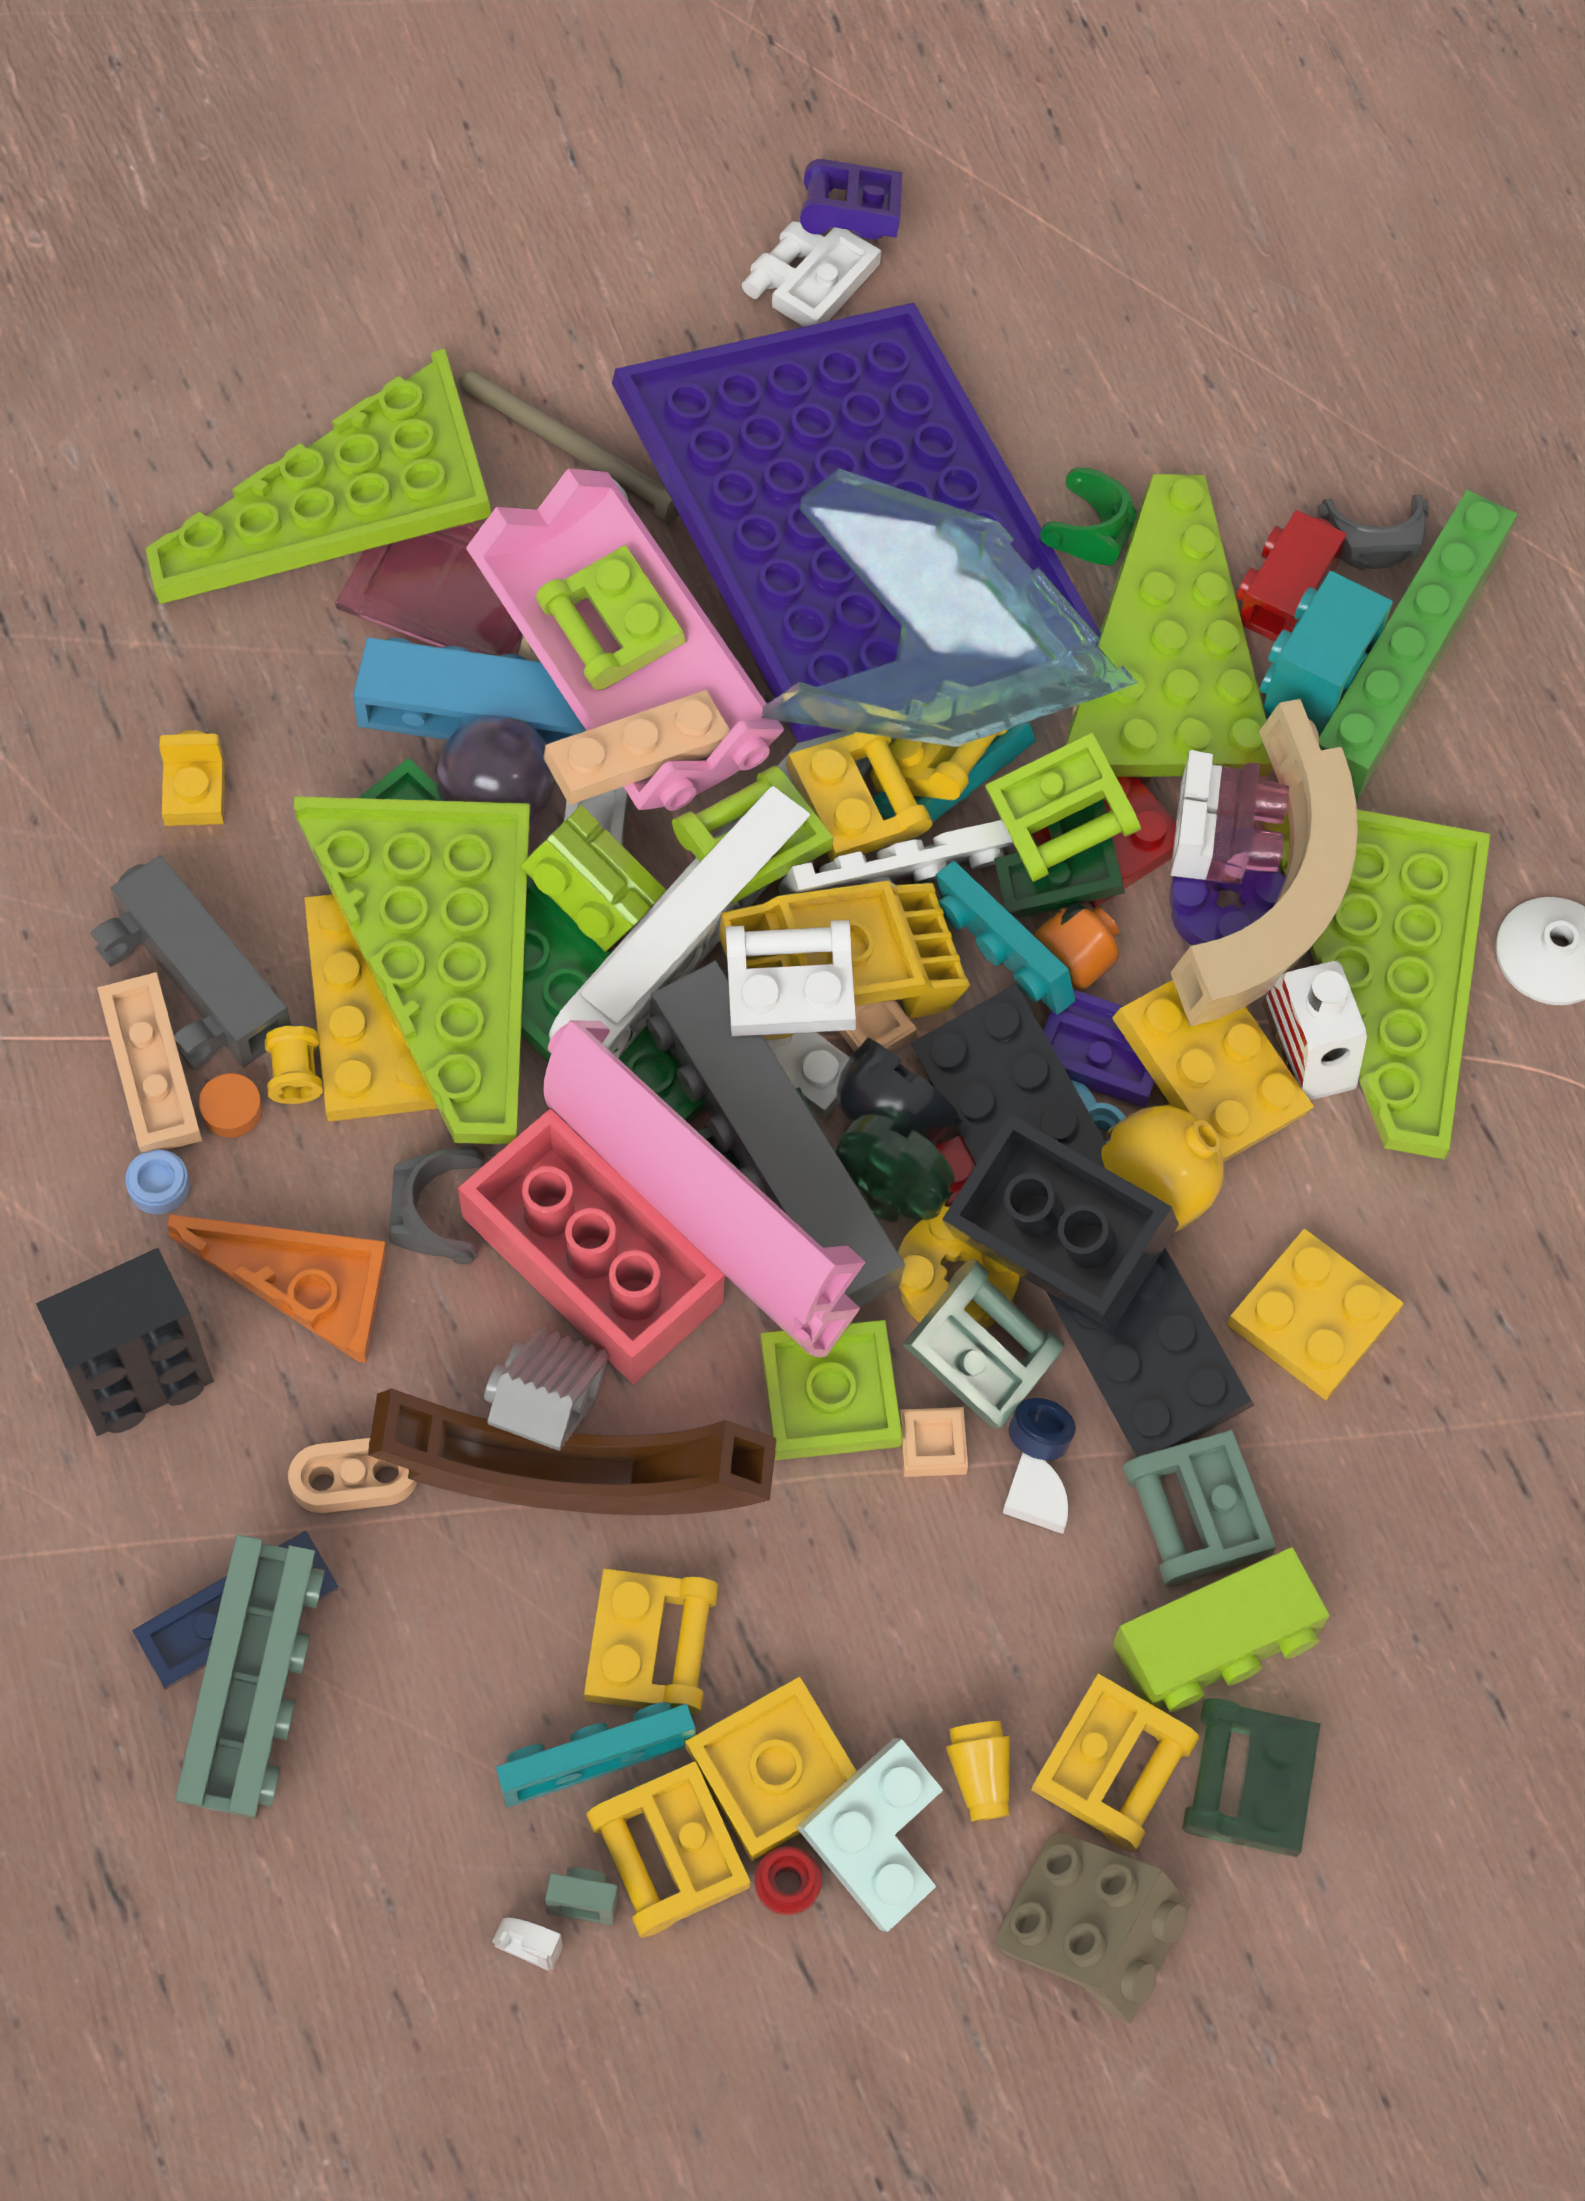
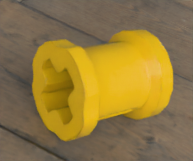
(293, 1065)

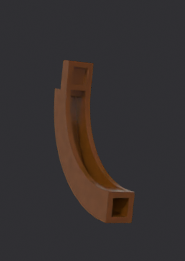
(596, 1474)

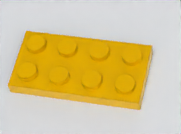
(360, 1045)

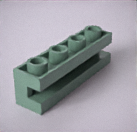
(247, 1677)

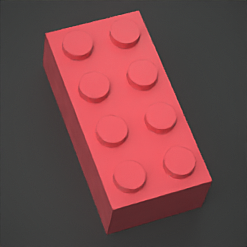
(592, 1245)

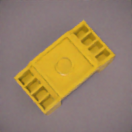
(895, 936)

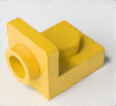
(192, 779)

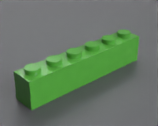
(1417, 635)

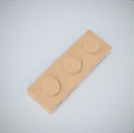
(635, 746)
(149, 1063)

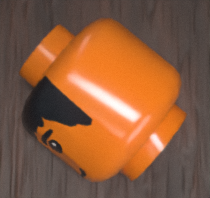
(1082, 942)

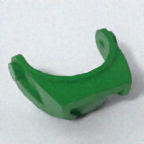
(1101, 541)

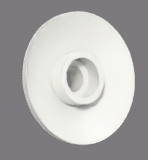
(1533, 961)

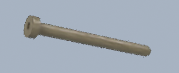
(571, 442)

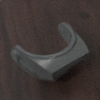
(1375, 545)
(408, 1181)

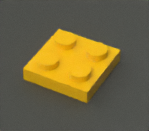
(1315, 1314)
(771, 1766)

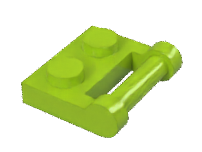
(627, 608)
(1055, 789)
(805, 845)

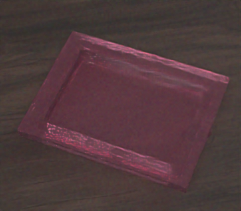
(431, 593)

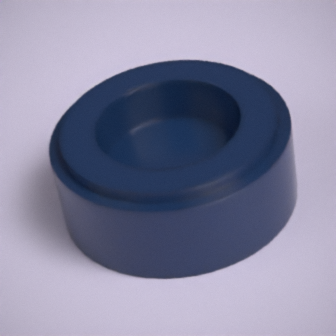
(1041, 1428)

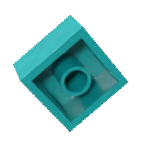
(1325, 647)

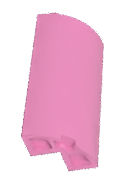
(571, 530)
(700, 1190)

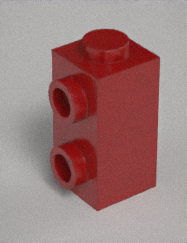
(1294, 561)

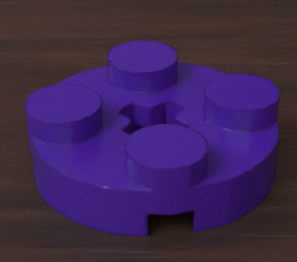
(1202, 920)

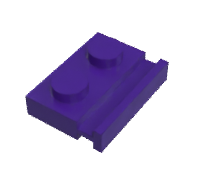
(1097, 1051)

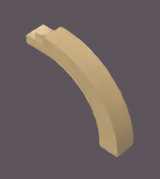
(1323, 827)

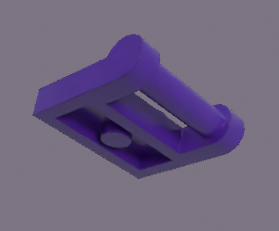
(870, 201)

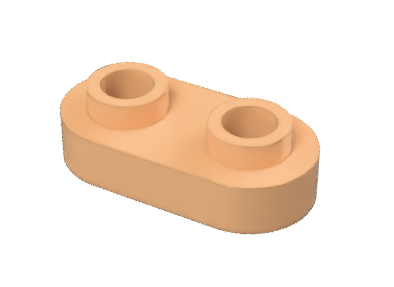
(353, 1478)

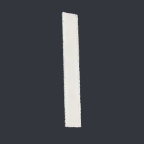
(694, 904)

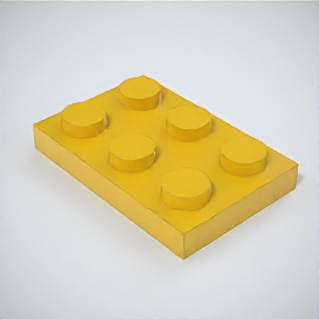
(1214, 1069)

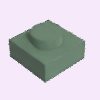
(582, 1896)

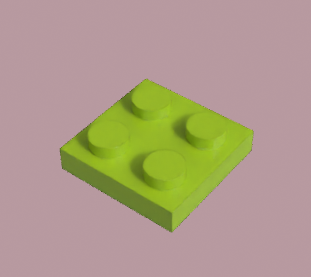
(831, 1400)

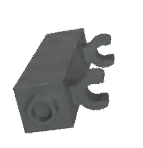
(198, 958)

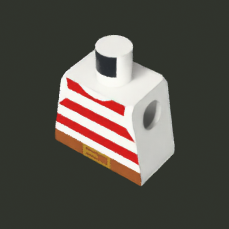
(1317, 1017)

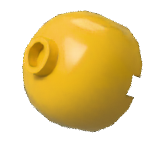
(1169, 1158)

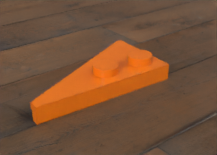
(310, 1276)

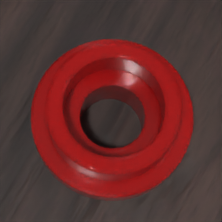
(792, 1860)

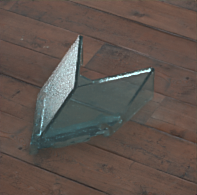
(979, 629)

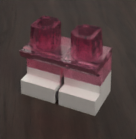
(1217, 818)

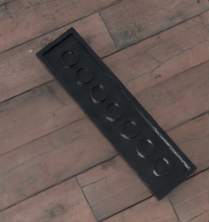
(1162, 1359)

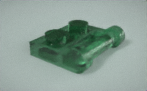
(1273, 1781)

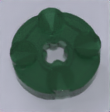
(895, 1172)

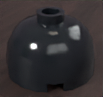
(881, 1086)

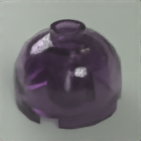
(497, 763)

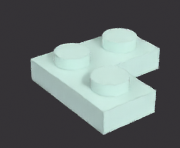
(858, 1830)

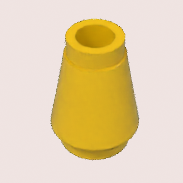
(982, 1768)

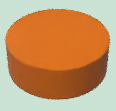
(230, 1105)

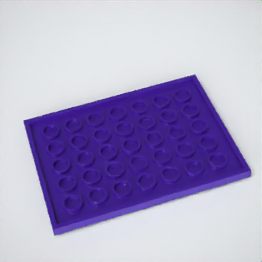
(772, 417)

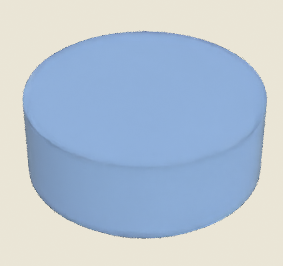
(157, 1181)

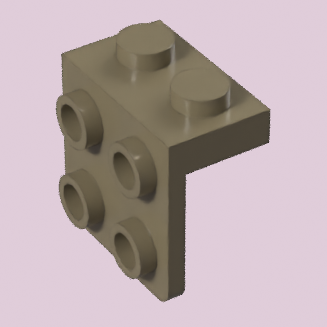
(1095, 1921)

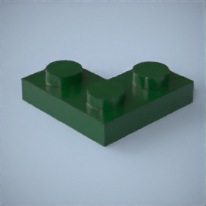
(1076, 880)

